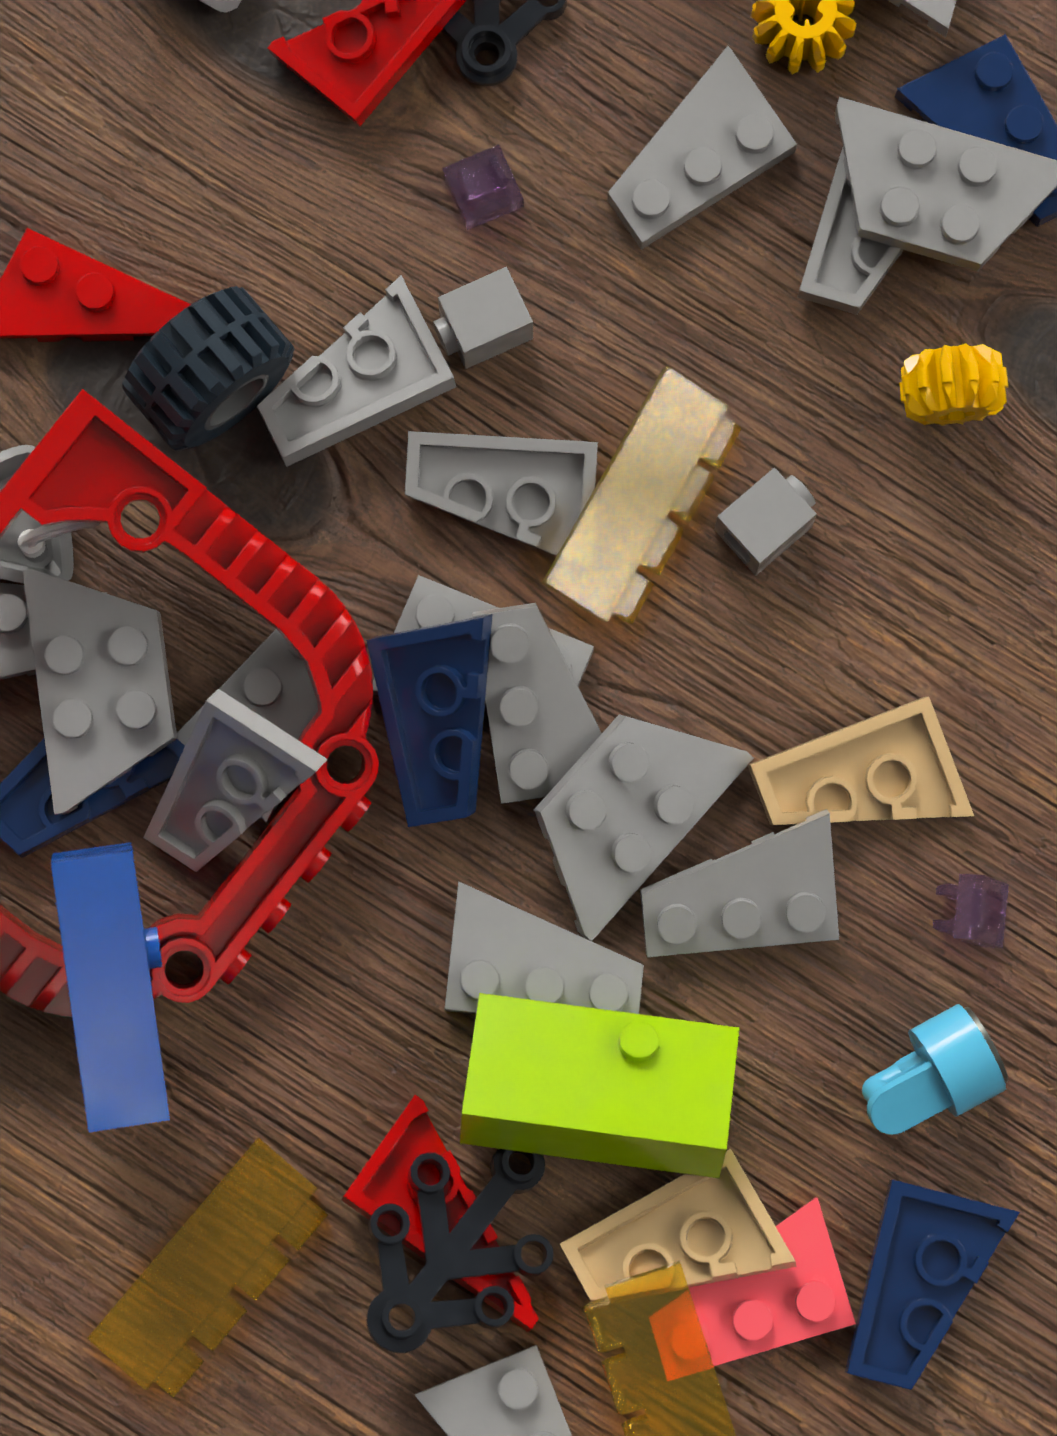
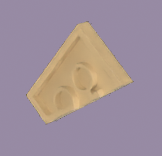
(865, 772)
(702, 1221)

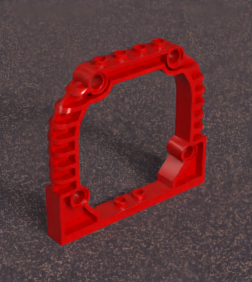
(90, 473)

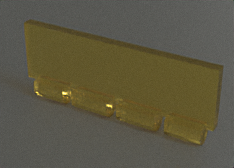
(629, 507)
(214, 1251)
(664, 1356)

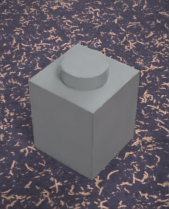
(483, 319)
(767, 519)

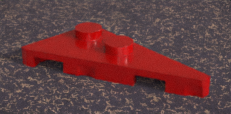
(364, 50)
(65, 294)
(386, 1182)

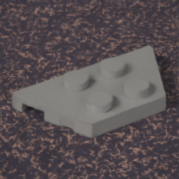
(936, 185)
(97, 685)
(628, 810)

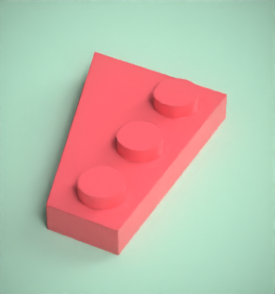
(779, 1305)

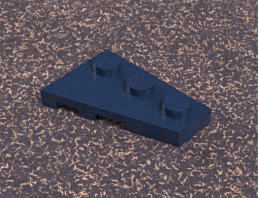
(990, 99)
(434, 713)
(27, 802)
(919, 1274)

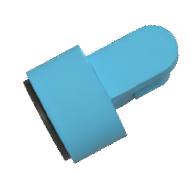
(950, 1069)

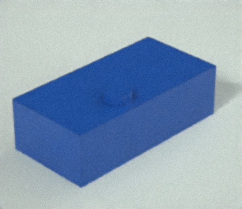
(110, 986)

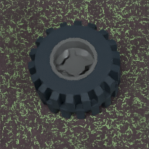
(207, 368)

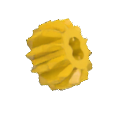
(806, 41)
(953, 384)

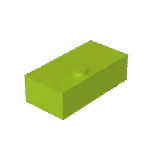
(599, 1085)

